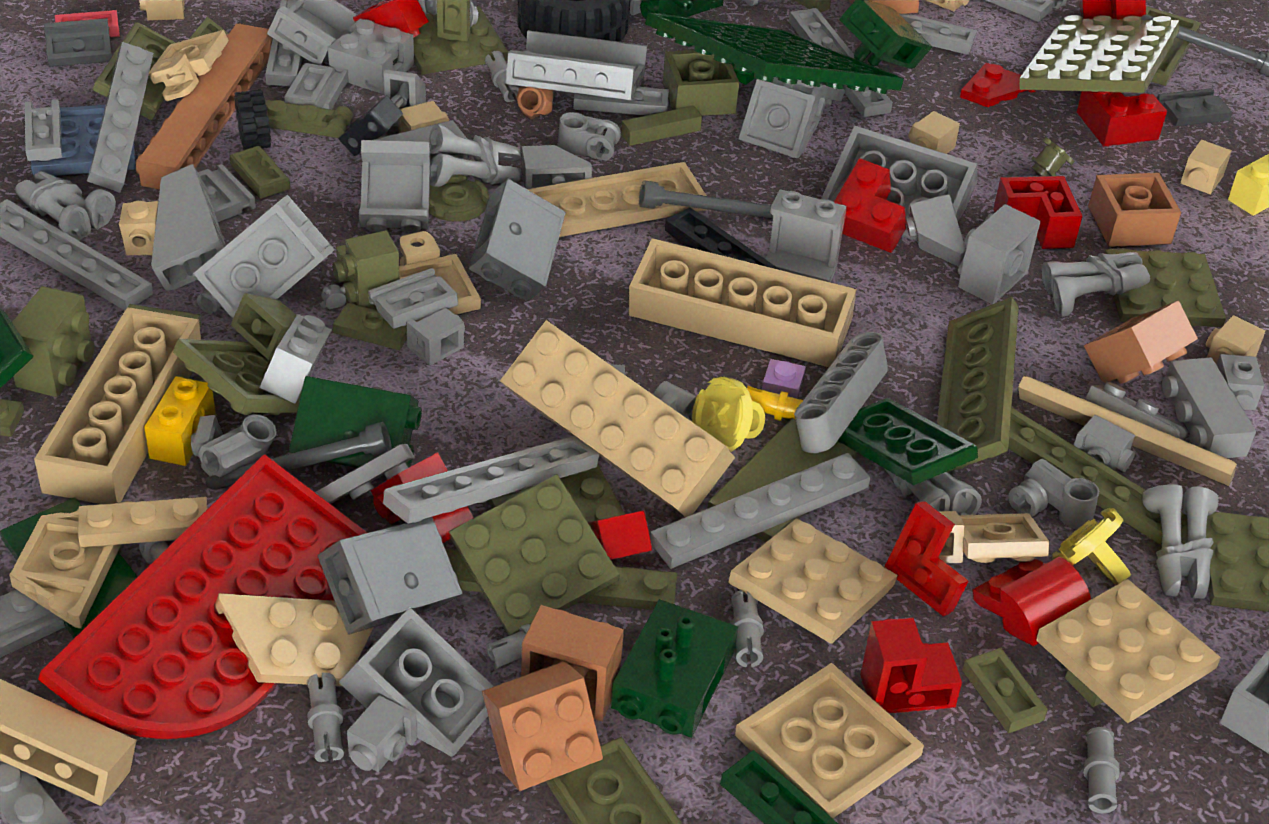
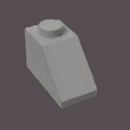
(406, 85)
(551, 165)
(937, 228)

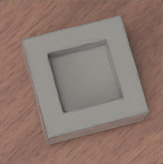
(207, 430)

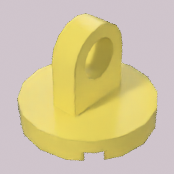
(728, 412)
(1090, 542)

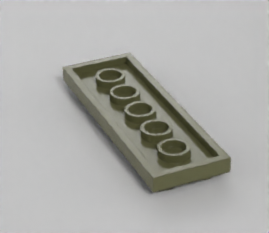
(980, 378)

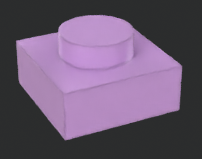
(784, 377)

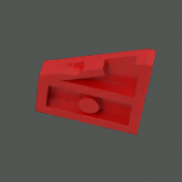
(992, 86)

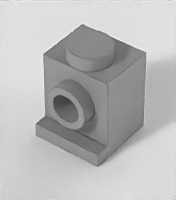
(436, 336)
(1106, 443)
(381, 734)

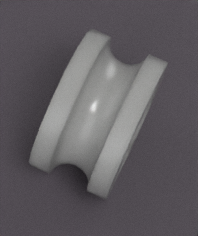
(1028, 497)

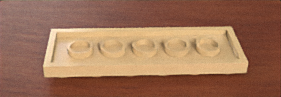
(614, 198)

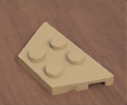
(59, 571)
(291, 637)

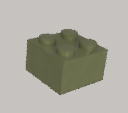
(700, 82)
(59, 338)

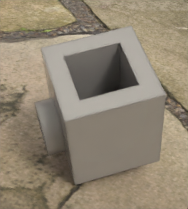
(1243, 378)

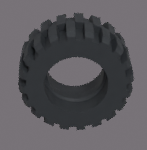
(576, 18)

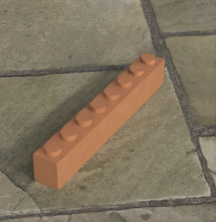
(207, 108)

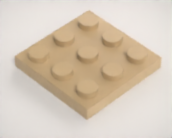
(813, 580)
(1128, 650)
(830, 740)

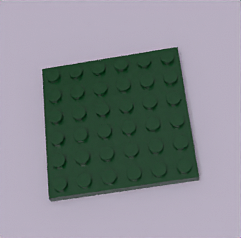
(773, 53)

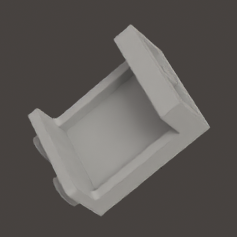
(311, 27)
(395, 185)
(806, 235)

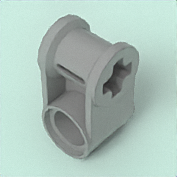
(584, 135)

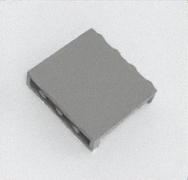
(578, 65)

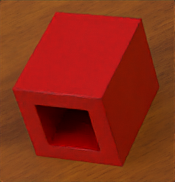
(623, 534)

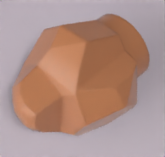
(534, 101)

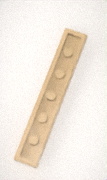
(1145, 437)

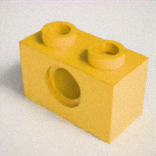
(176, 419)

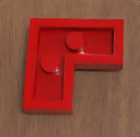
(918, 561)

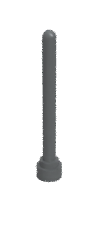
(1260, 60)
(654, 195)
(373, 440)

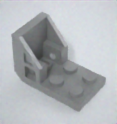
(785, 115)
(265, 257)

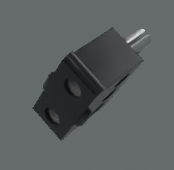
(372, 123)

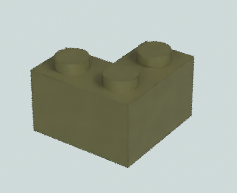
(365, 265)

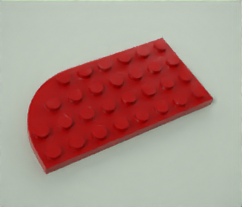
(161, 651)

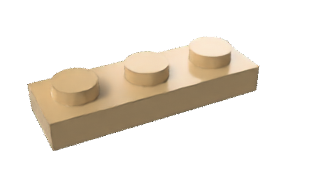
(137, 521)

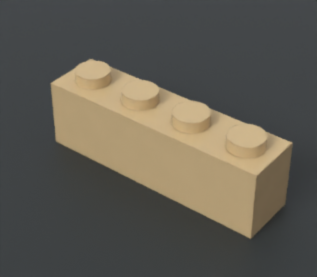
(62, 745)

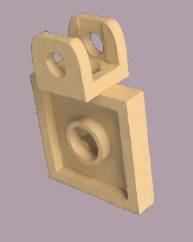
(185, 61)
(448, 267)
(993, 537)

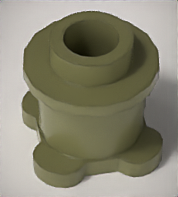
(1050, 159)

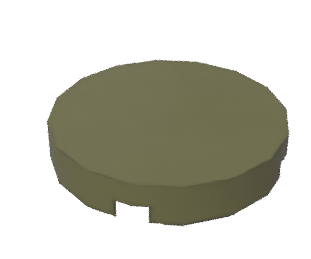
(452, 206)

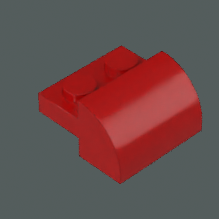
(1032, 596)

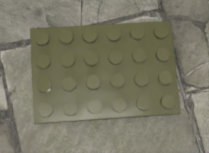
(1101, 54)

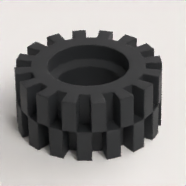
(252, 119)

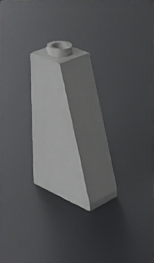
(184, 229)

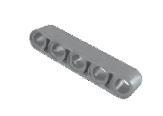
(841, 392)

